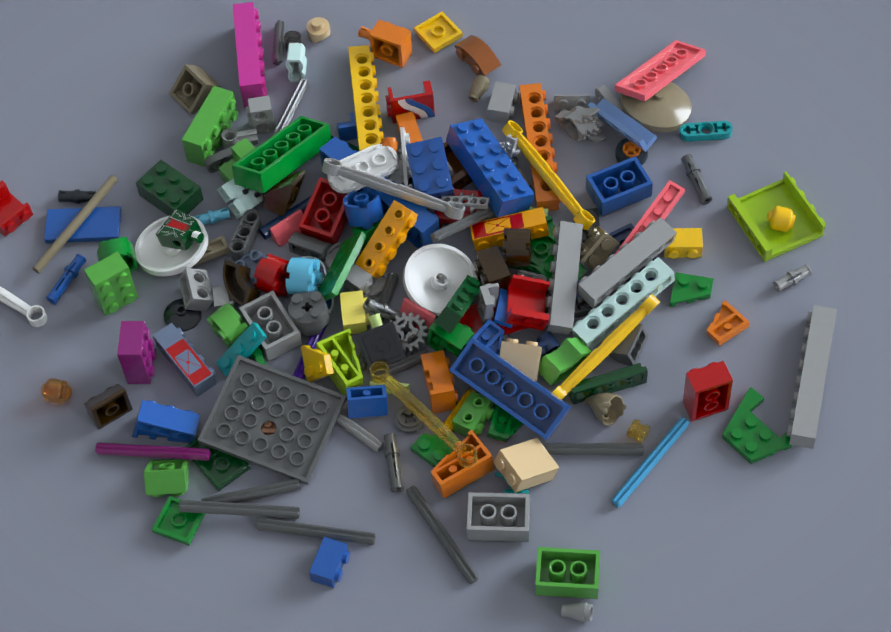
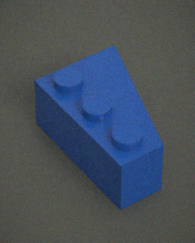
(165, 421)

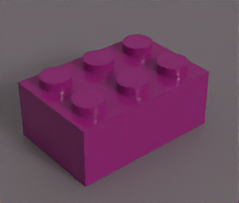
(136, 352)

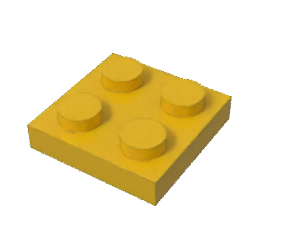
(438, 32)

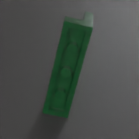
(609, 382)

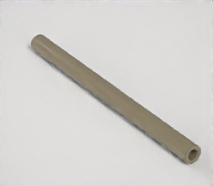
(75, 224)

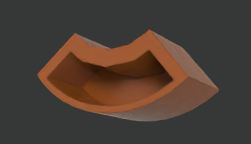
(477, 55)

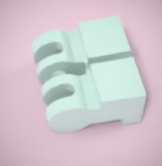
(240, 201)

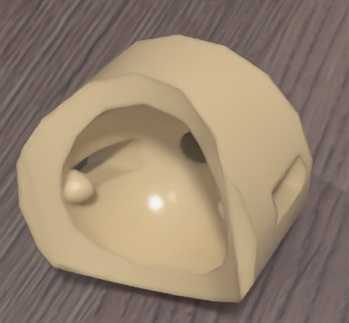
(318, 29)

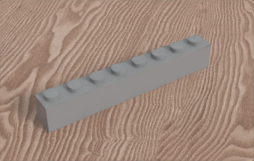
(812, 378)

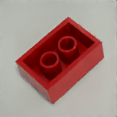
(324, 214)
(707, 390)

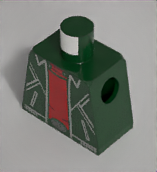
(179, 231)

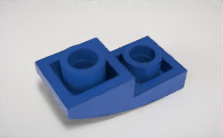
(500, 311)

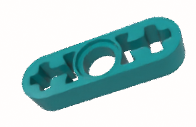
(718, 125)

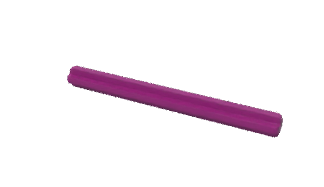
(153, 451)

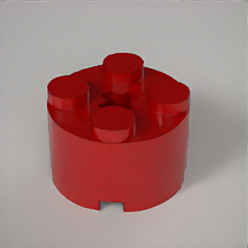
(272, 275)

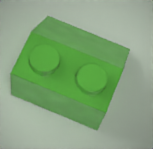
(166, 477)

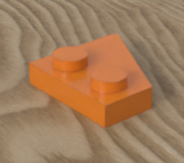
(726, 324)

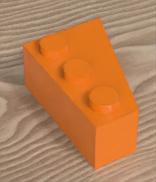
(439, 381)
(450, 476)

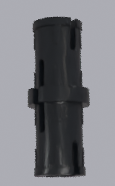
(75, 196)

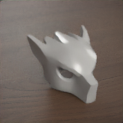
(584, 120)

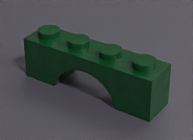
(458, 304)

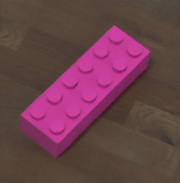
(249, 52)

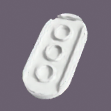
(373, 160)

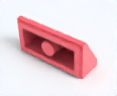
(284, 229)
(409, 306)

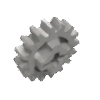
(415, 337)

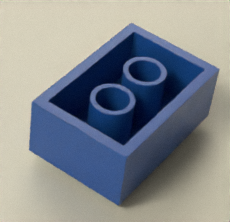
(430, 167)
(618, 185)

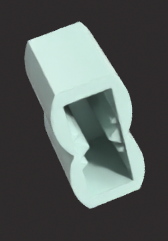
(296, 62)

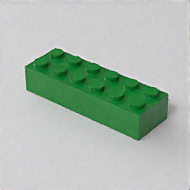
(281, 154)

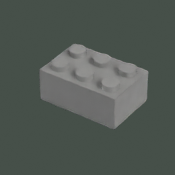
(275, 323)
(498, 517)

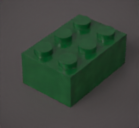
(169, 189)

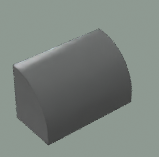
(308, 246)
(630, 348)

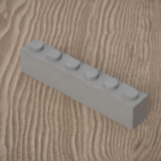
(626, 262)
(564, 277)

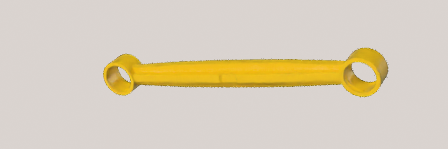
(551, 178)
(606, 347)

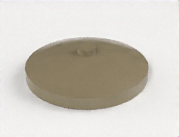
(660, 113)

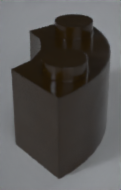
(238, 283)

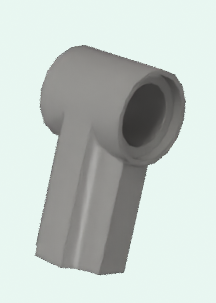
(231, 136)

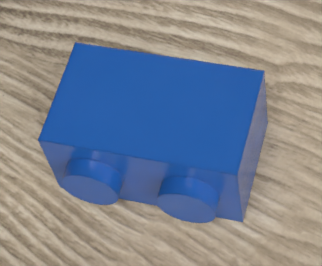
(367, 401)
(329, 562)

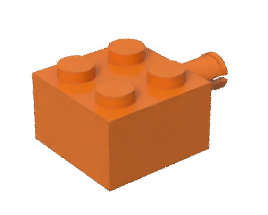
(389, 42)

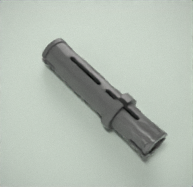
(703, 194)
(396, 482)

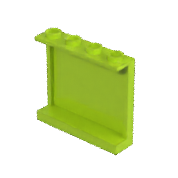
(752, 211)

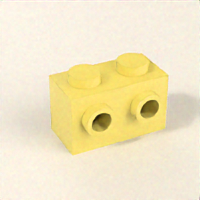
(353, 313)

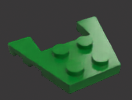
(750, 435)

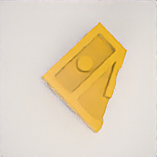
(316, 363)

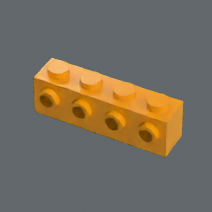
(386, 239)

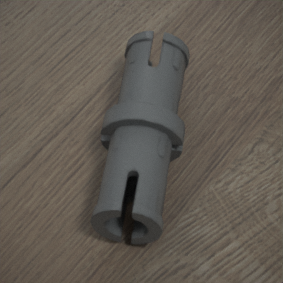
(372, 306)

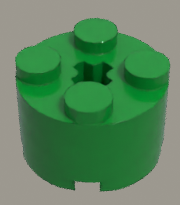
(124, 248)

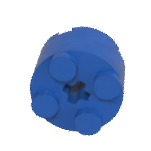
(363, 208)

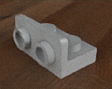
(487, 301)

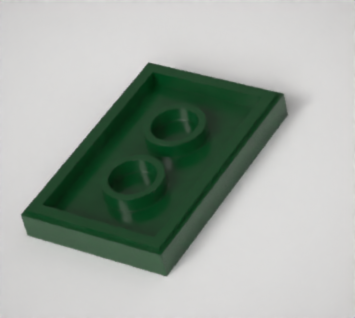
(221, 467)

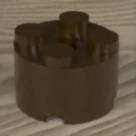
(517, 247)

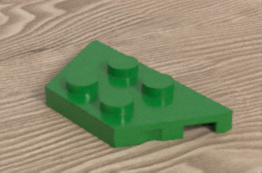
(540, 248)

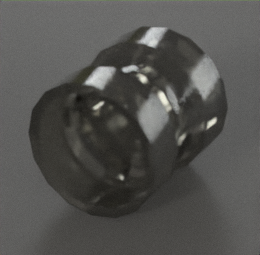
(291, 37)

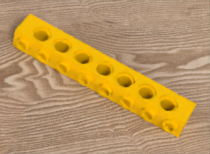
(365, 96)

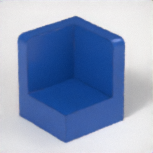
(347, 130)

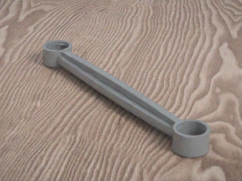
(335, 168)

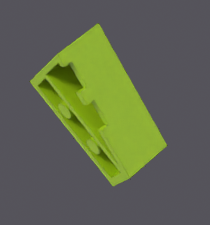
(344, 360)

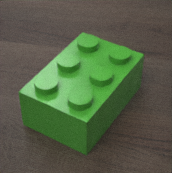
(111, 283)
(567, 572)

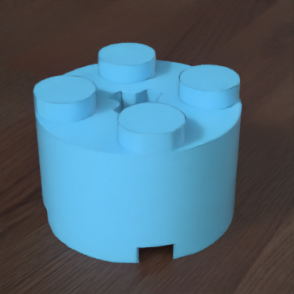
(304, 275)

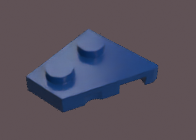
(490, 335)

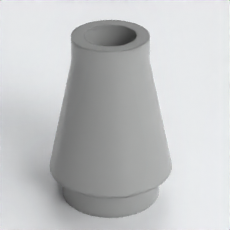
(578, 611)

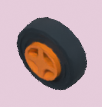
(625, 147)

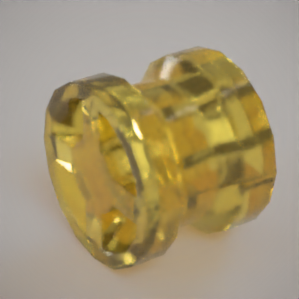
(638, 431)

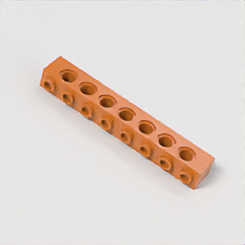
(536, 132)

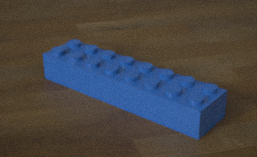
(426, 222)

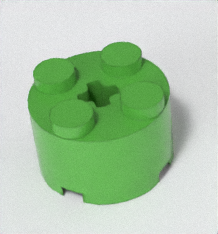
(227, 324)

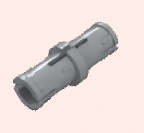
(803, 272)

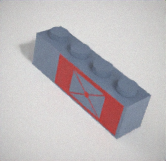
(184, 359)

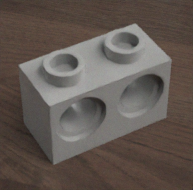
(260, 114)
(196, 289)

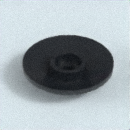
(186, 320)

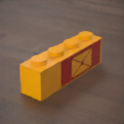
(491, 231)

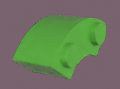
(563, 361)

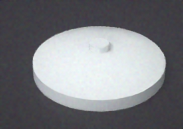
(164, 260)
(435, 275)

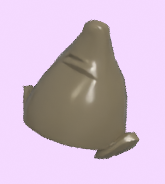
(606, 407)

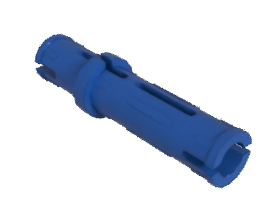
(70, 273)

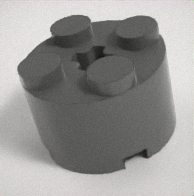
(309, 312)

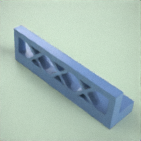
(624, 124)

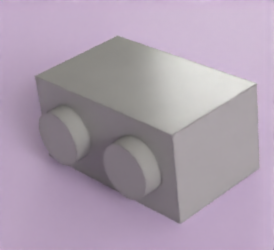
(502, 102)

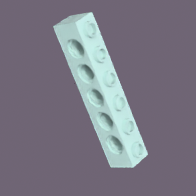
(606, 325)

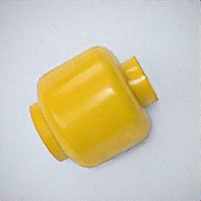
(781, 219)

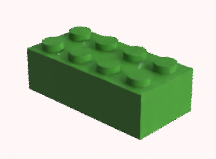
(206, 129)

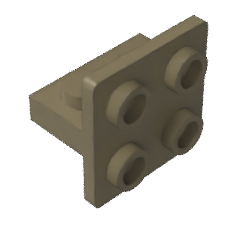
(597, 247)

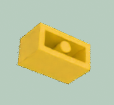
(686, 244)

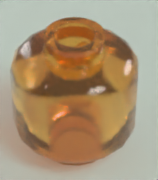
(56, 391)

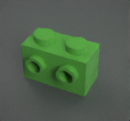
(473, 414)

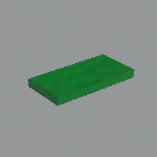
(341, 266)

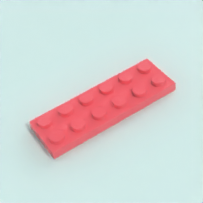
(660, 70)

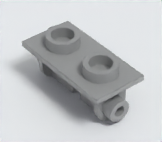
(568, 102)

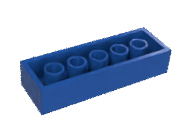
(489, 167)
(510, 388)

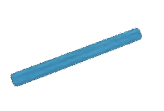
(649, 463)

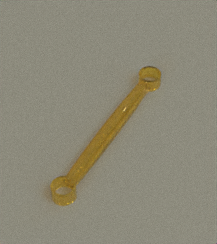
(423, 414)

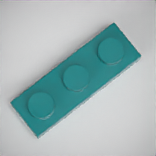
(243, 346)

